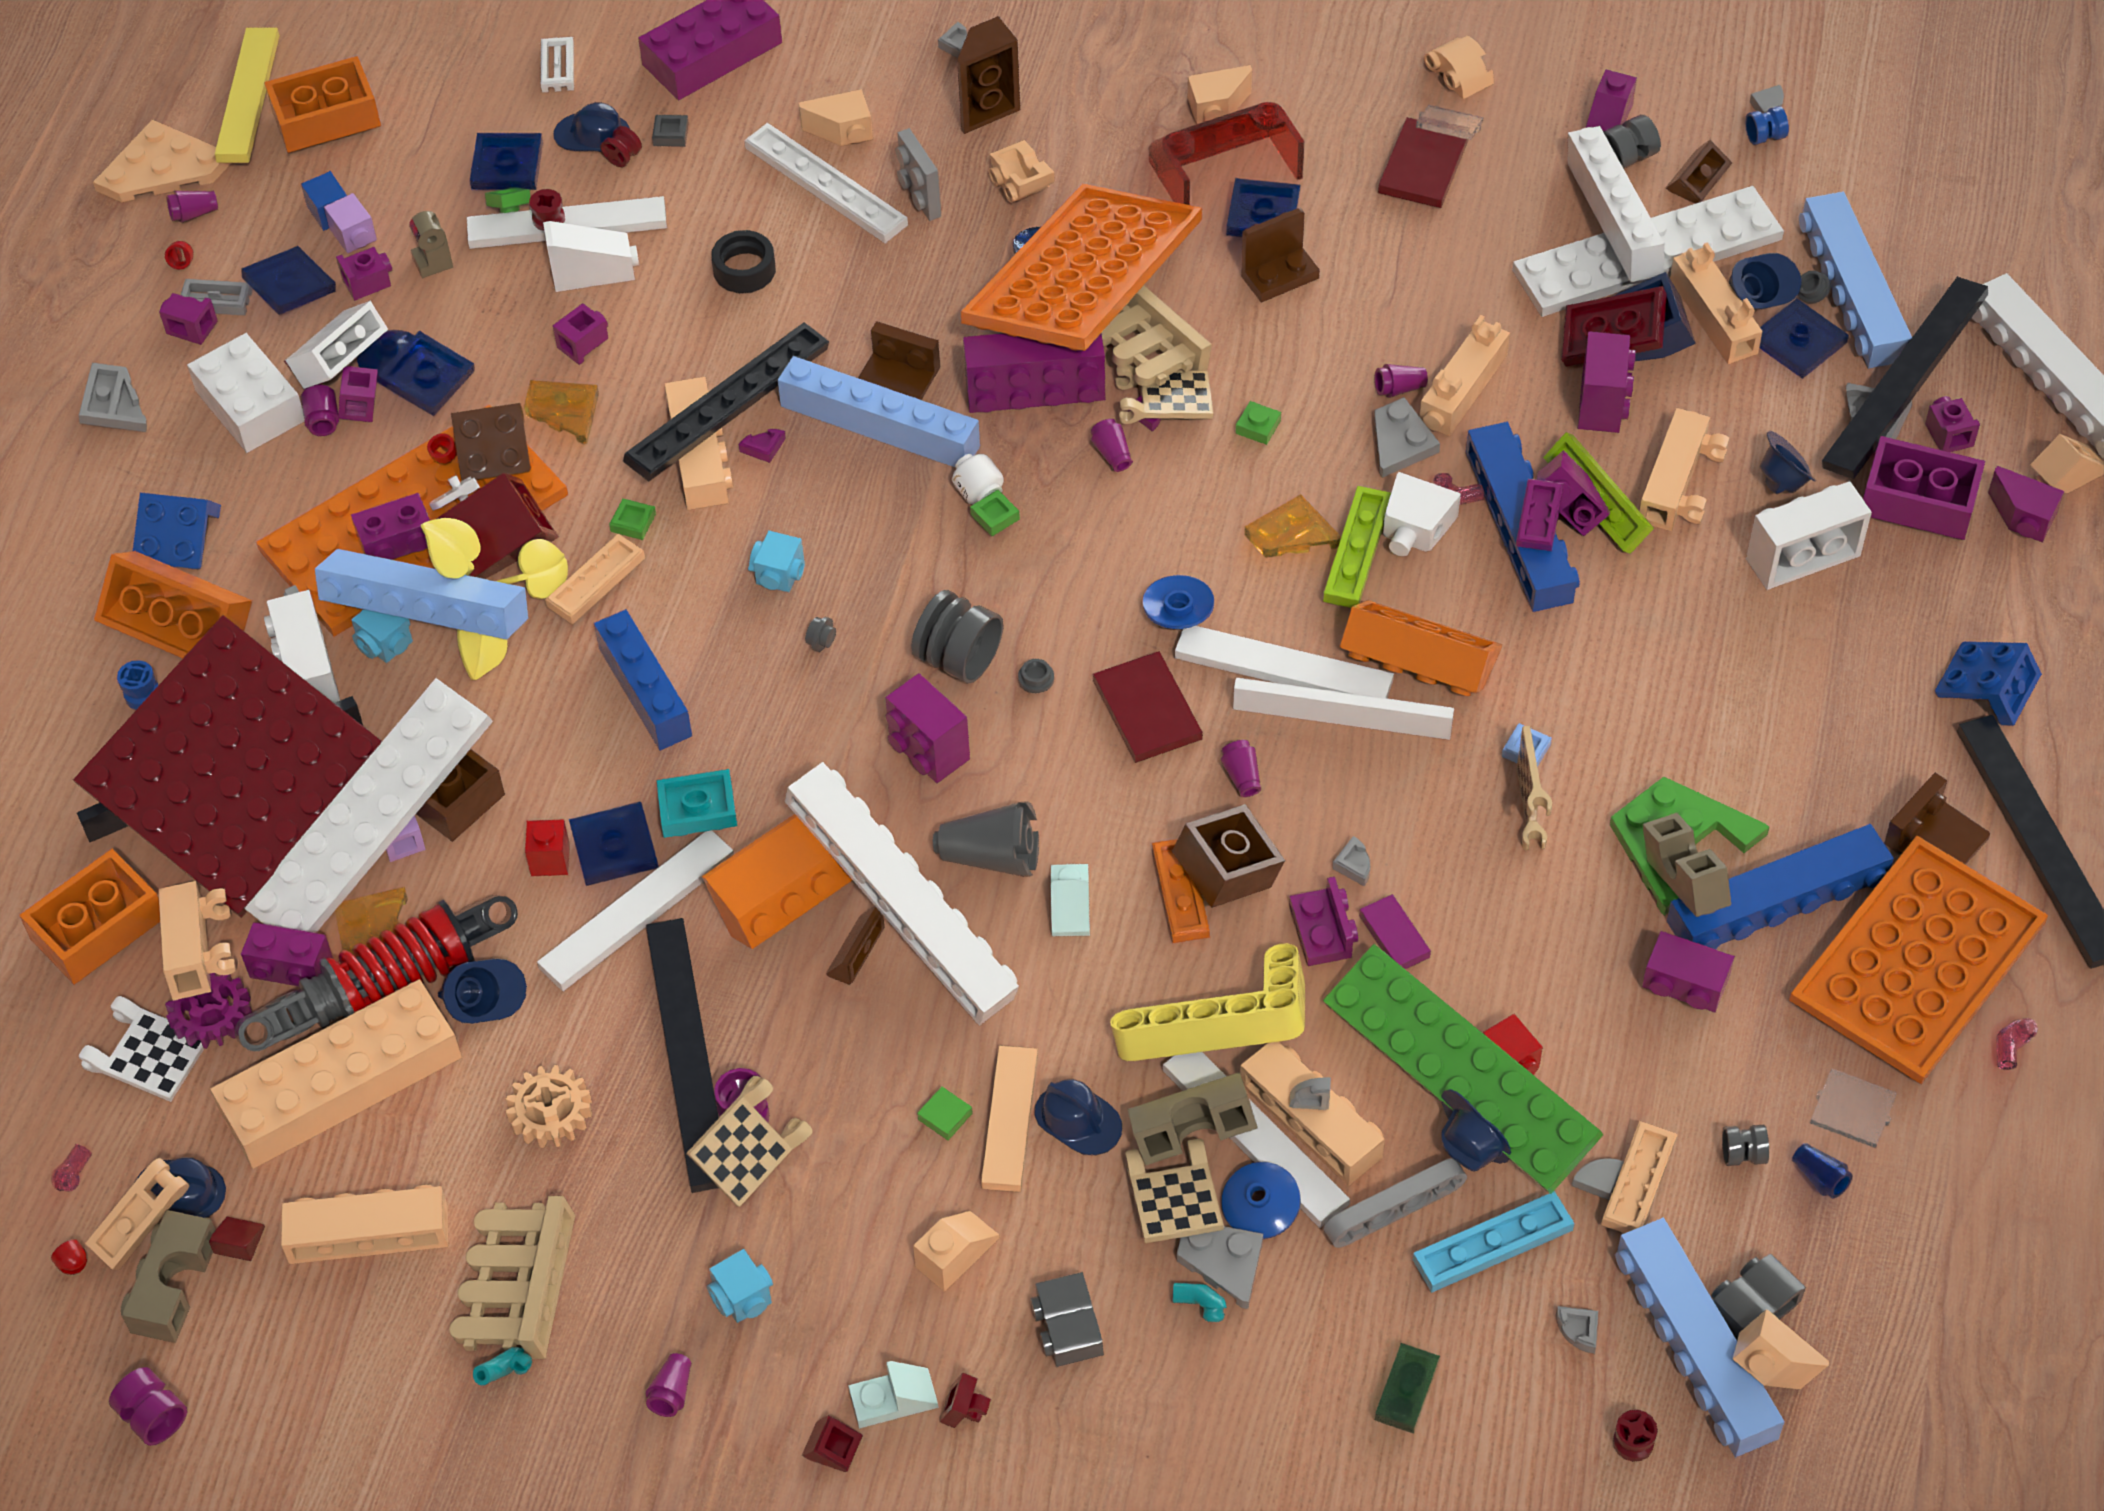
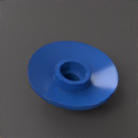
(1178, 602)
(1274, 1211)

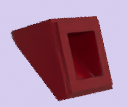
(236, 1238)
(832, 1444)

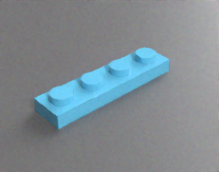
(1493, 1241)

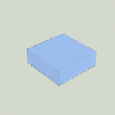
(1540, 742)

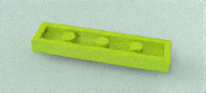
(1625, 521)
(1357, 547)

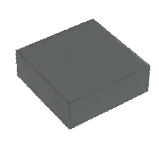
(670, 130)

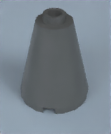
(992, 840)

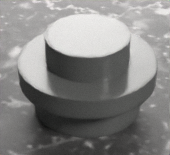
(1814, 287)
(820, 633)
(1036, 676)

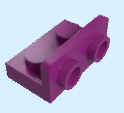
(1323, 924)

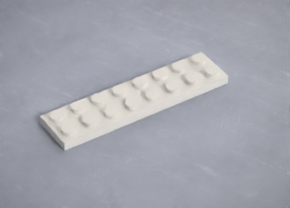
(1593, 271)
(370, 811)

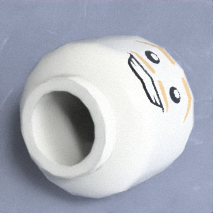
(976, 477)

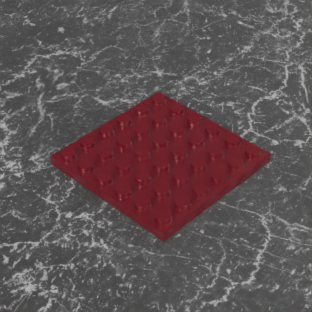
(228, 763)

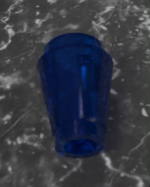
(1823, 1171)

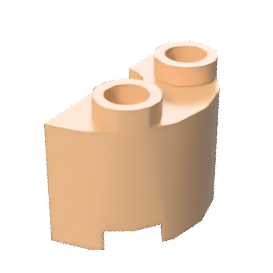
(1461, 66)
(1019, 171)

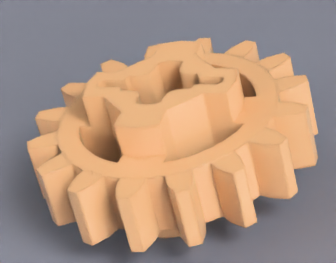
(549, 1106)

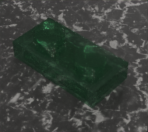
(1407, 1388)

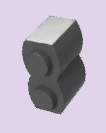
(1762, 1287)
(1068, 1318)

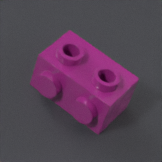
(392, 528)
(283, 954)
(1688, 972)

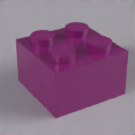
(1606, 382)
(927, 728)

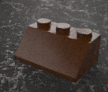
(988, 75)

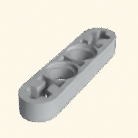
(1395, 1203)

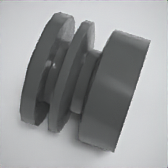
(957, 636)

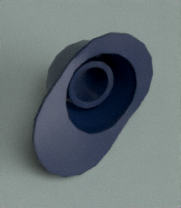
(588, 127)
(1766, 280)
(1784, 466)
(483, 991)
(1078, 1117)
(1470, 1136)
(205, 1188)

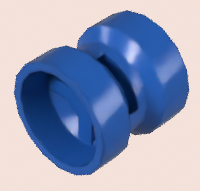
(1767, 125)
(136, 682)

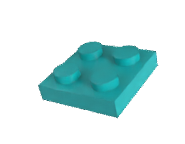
(696, 803)

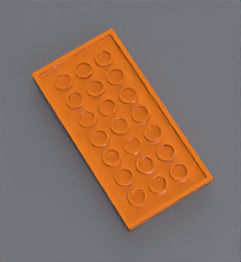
(1081, 267)
(316, 534)

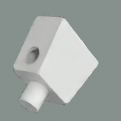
(1418, 514)

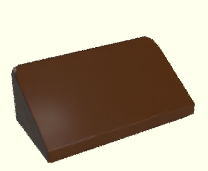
(1700, 173)
(857, 946)

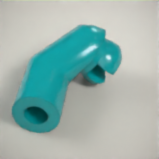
(1202, 1295)
(502, 1365)

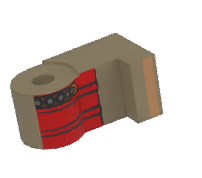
(433, 249)

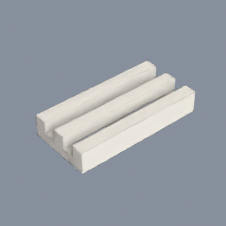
(557, 81)

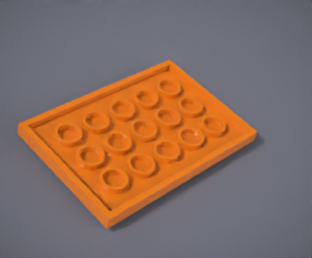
(1918, 959)

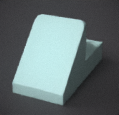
(1070, 900)
(893, 1396)

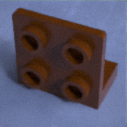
(1276, 257)
(901, 360)
(491, 441)
(1935, 822)

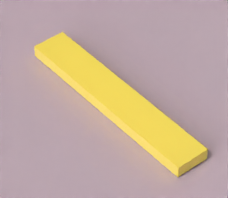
(247, 95)

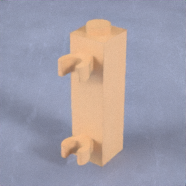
(1716, 304)
(1464, 376)
(1674, 468)
(184, 939)

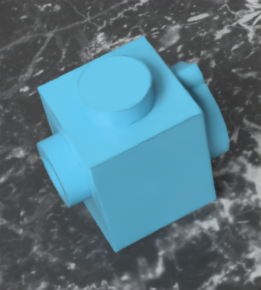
(777, 561)
(381, 634)
(740, 1287)

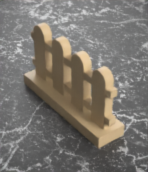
(1158, 330)
(534, 1296)

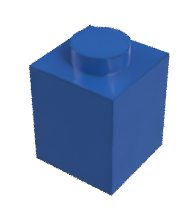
(322, 192)

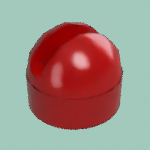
(174, 256)
(446, 443)
(70, 1257)

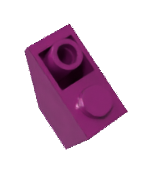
(1580, 499)

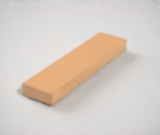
(1009, 1119)

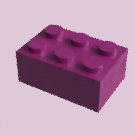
(1923, 487)

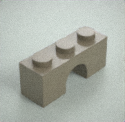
(1694, 876)
(1168, 1120)
(176, 1246)

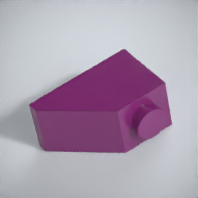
(1612, 100)
(2025, 503)

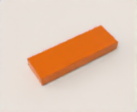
(1180, 896)

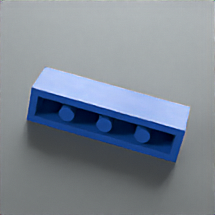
(643, 679)

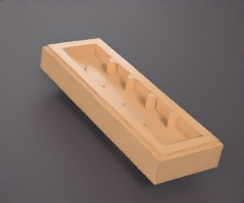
(595, 578)
(1639, 1178)

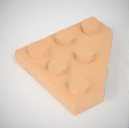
(159, 162)

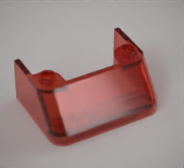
(1221, 135)

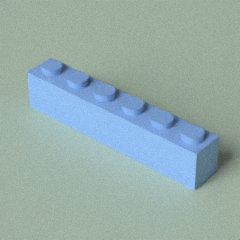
(1855, 279)
(877, 412)
(421, 594)
(1699, 1337)

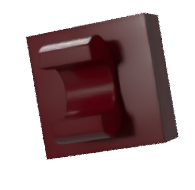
(964, 1402)

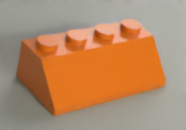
(164, 603)
(1420, 647)
(773, 882)

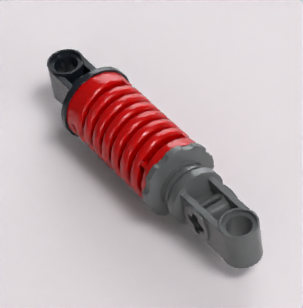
(376, 969)

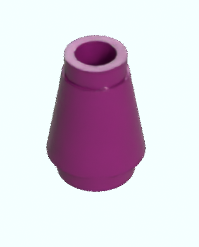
(190, 204)
(1399, 379)
(1112, 444)
(1242, 766)
(669, 1386)

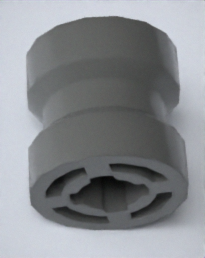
(1745, 1145)

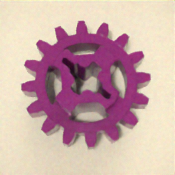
(210, 1012)

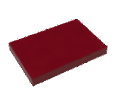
(1422, 165)
(1632, 314)
(1147, 706)

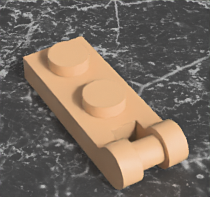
(136, 1214)

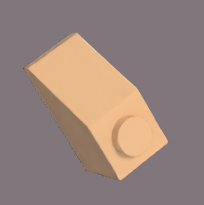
(1218, 92)
(838, 118)
(2067, 464)
(952, 1247)
(1777, 1354)

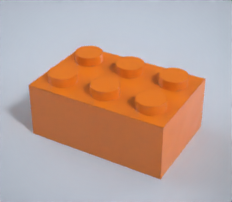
(322, 104)
(92, 916)

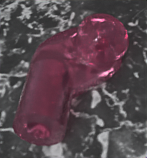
(1469, 493)
(2011, 1039)
(66, 1175)

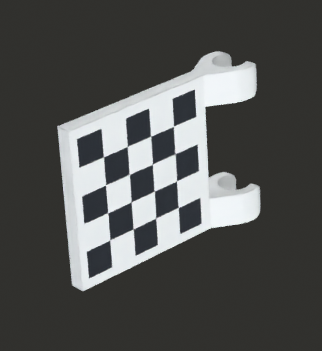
(147, 1054)

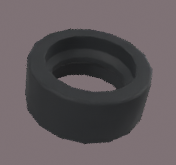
(743, 243)

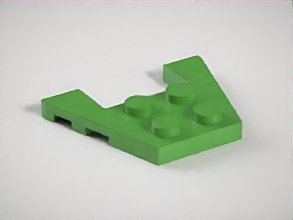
(1698, 812)

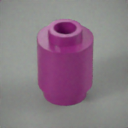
(320, 409)

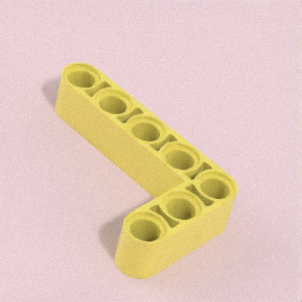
(1220, 1021)

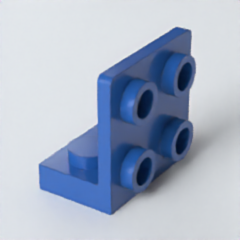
(173, 528)
(1994, 672)

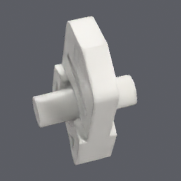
(460, 491)

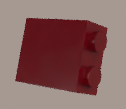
(503, 520)

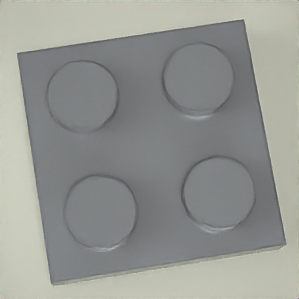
(918, 174)

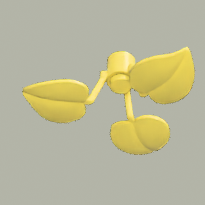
(452, 549)

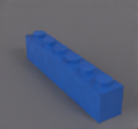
(1504, 476)
(1788, 888)

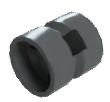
(1634, 140)

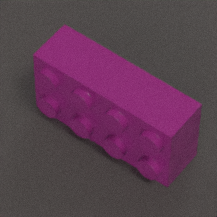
(708, 43)
(1024, 373)

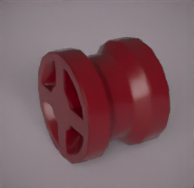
(621, 146)
(545, 207)
(1636, 1425)

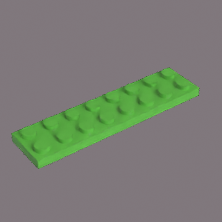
(1451, 1053)

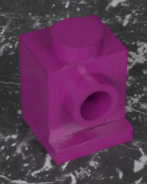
(365, 272)
(188, 317)
(580, 332)
(357, 393)
(1949, 418)

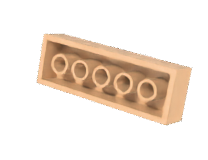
(336, 1073)

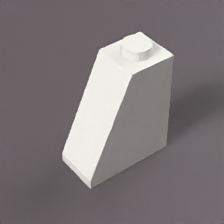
(588, 256)

